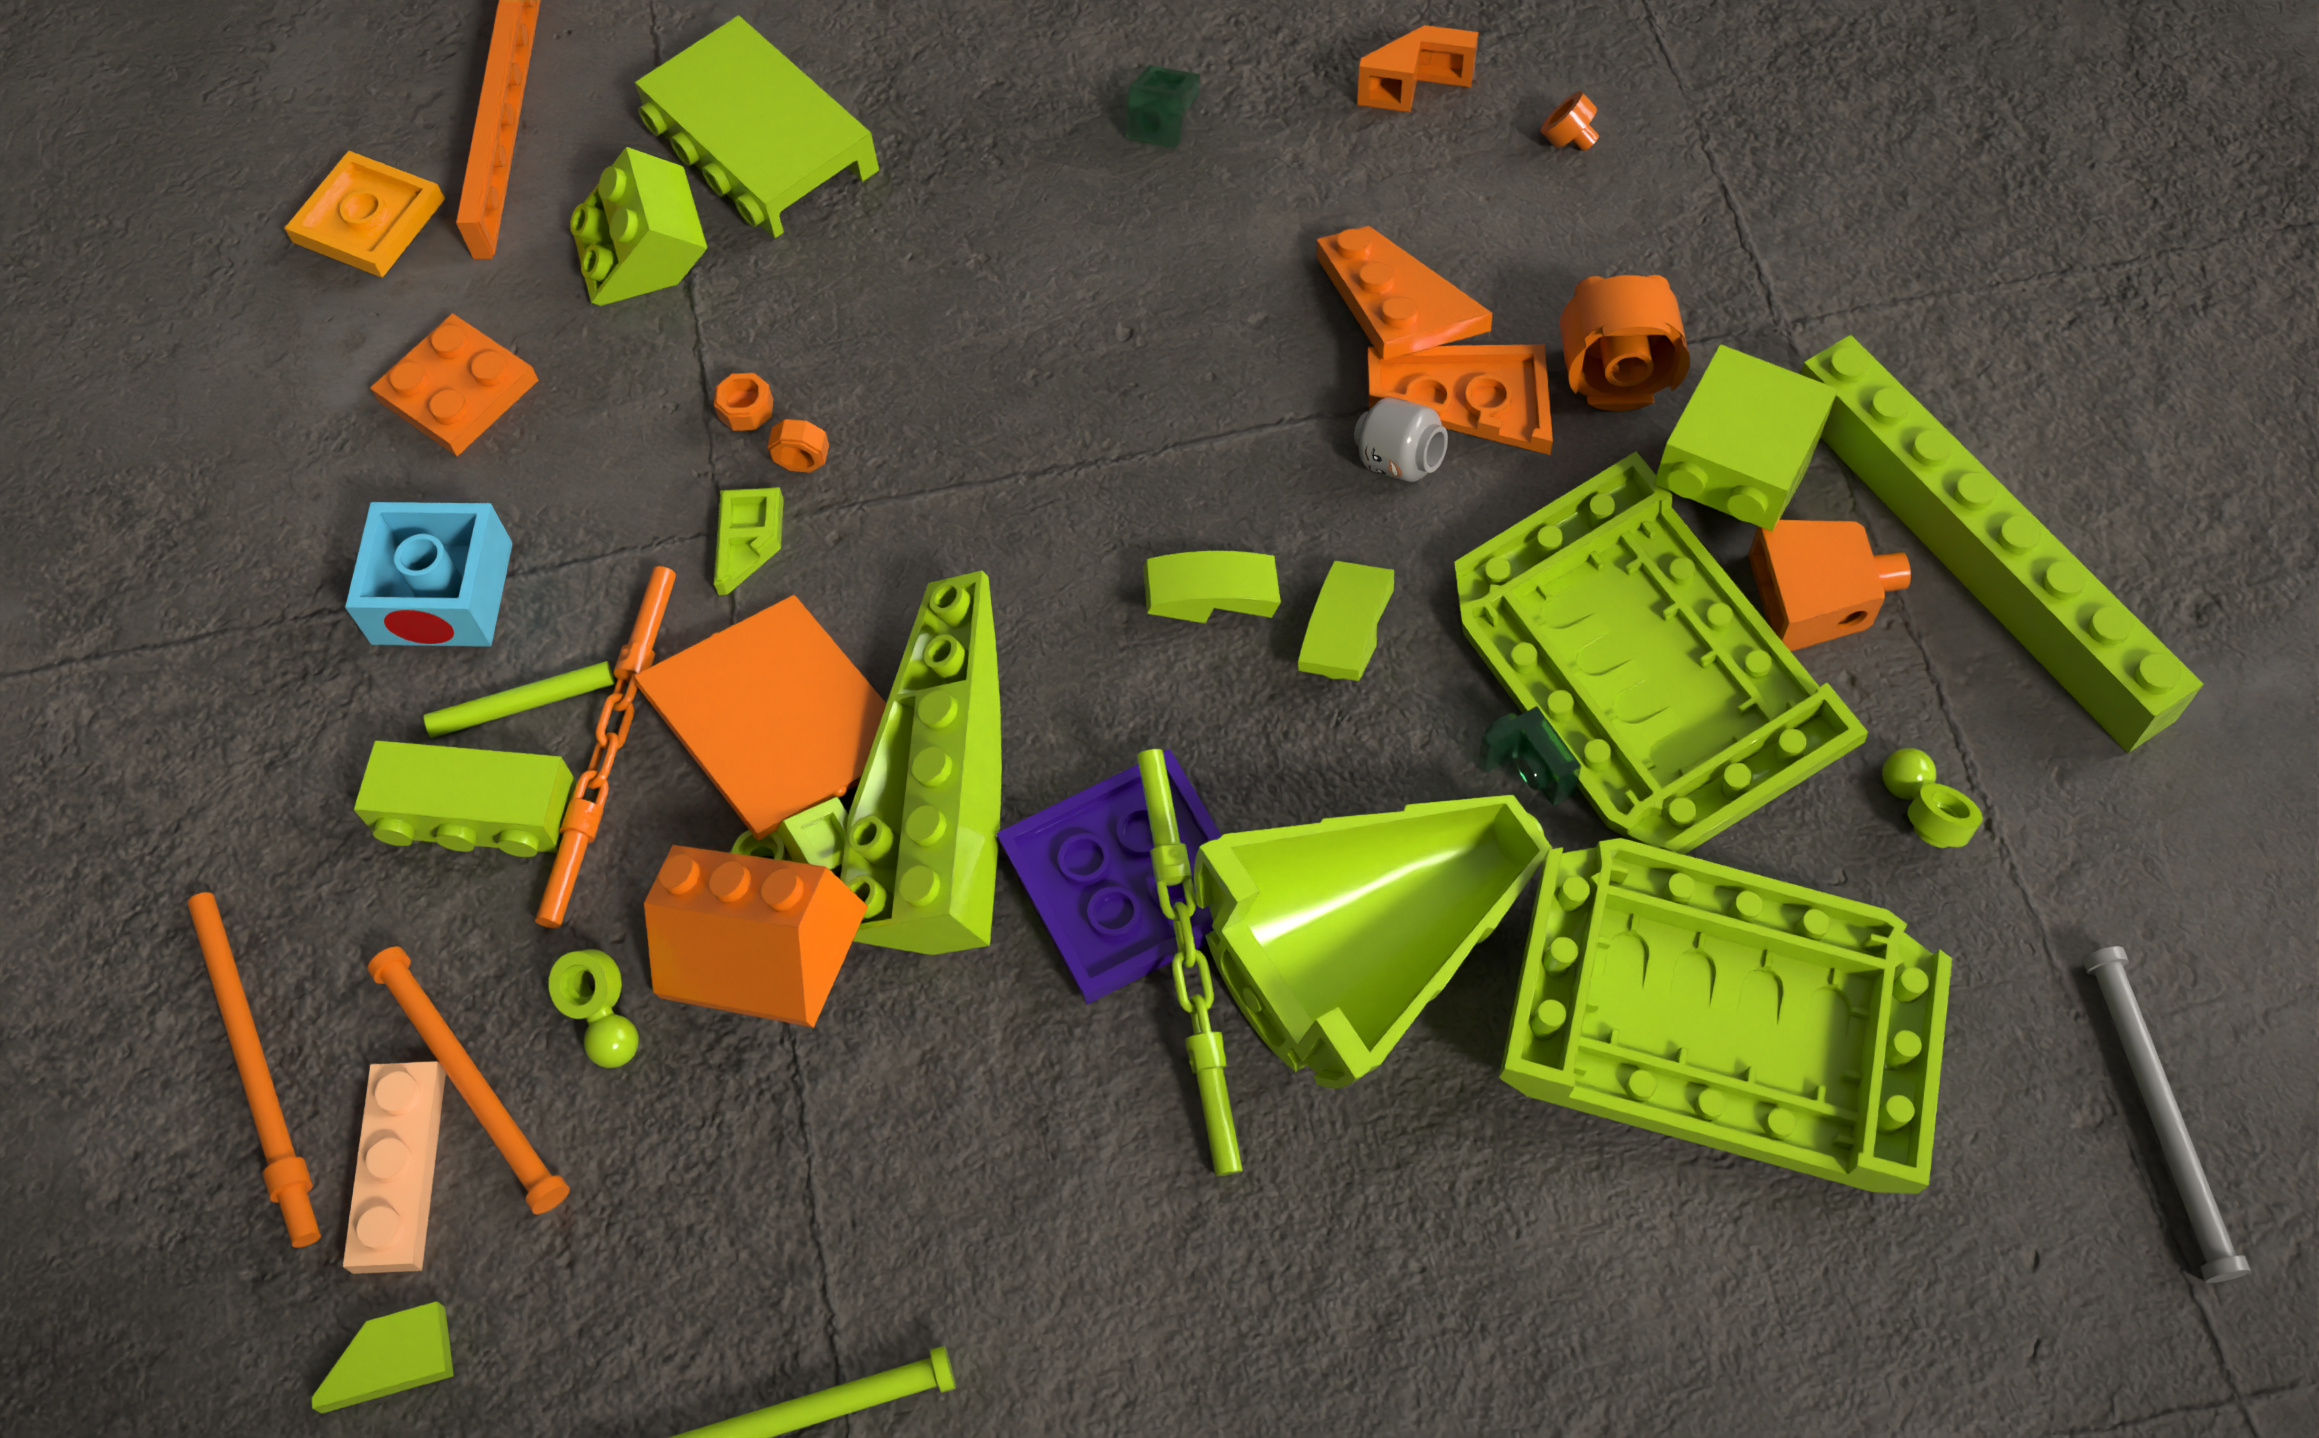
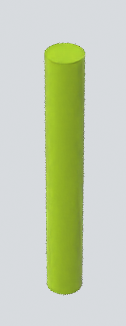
(518, 699)

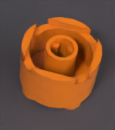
(1623, 341)

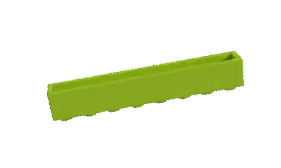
(2000, 550)

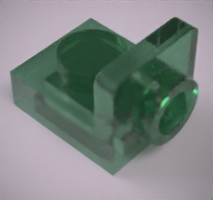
(1158, 105)
(1538, 751)

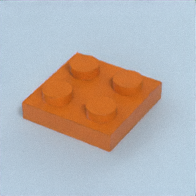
(454, 384)

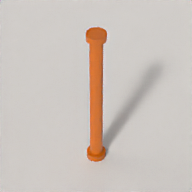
(543, 1189)

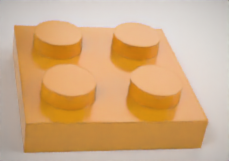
(365, 213)

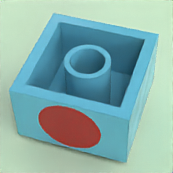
(429, 574)

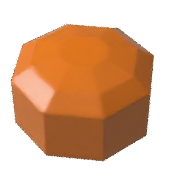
(743, 401)
(798, 445)

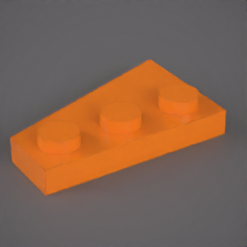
(1397, 296)
(1474, 389)

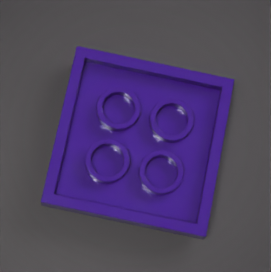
(1095, 878)

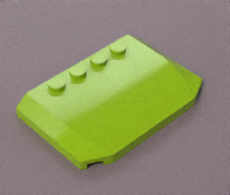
(1647, 662)
(1731, 1014)

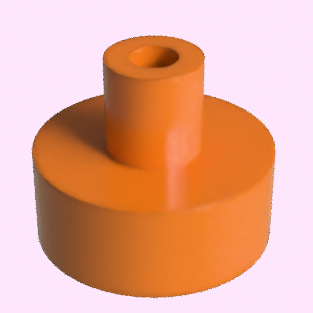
(1571, 122)

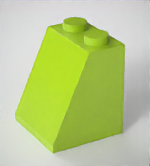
(1746, 437)

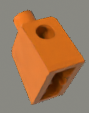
(1822, 579)

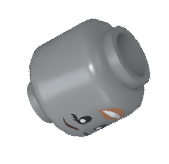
(1401, 439)

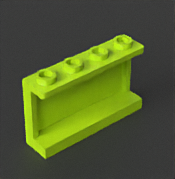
(752, 123)

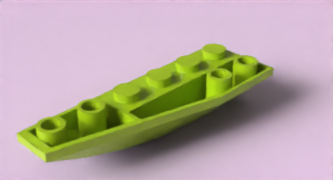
(931, 787)

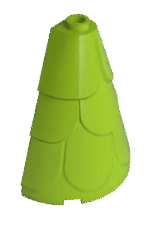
(1359, 921)

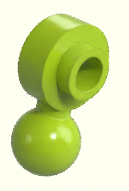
(1938, 811)
(610, 1037)

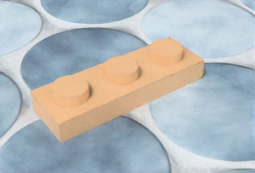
(395, 1168)

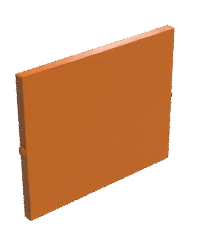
(769, 713)

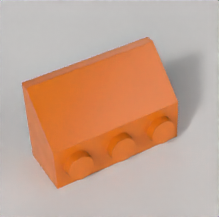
(748, 933)

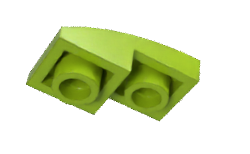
(1197, 582)
(1346, 620)

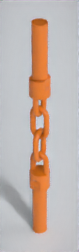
(584, 816)

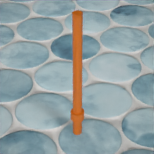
(286, 1175)

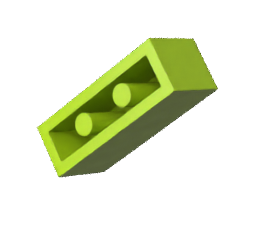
(465, 797)

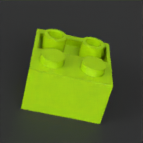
(637, 229)

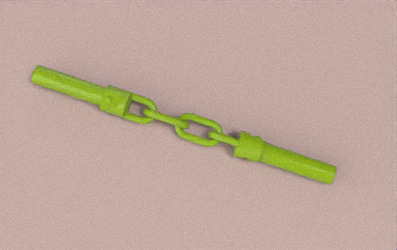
(1206, 1046)

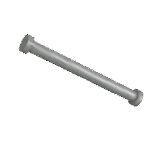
(2202, 1210)

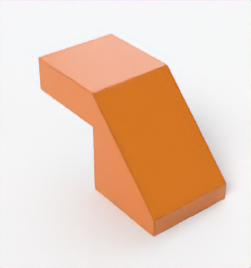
(1427, 54)

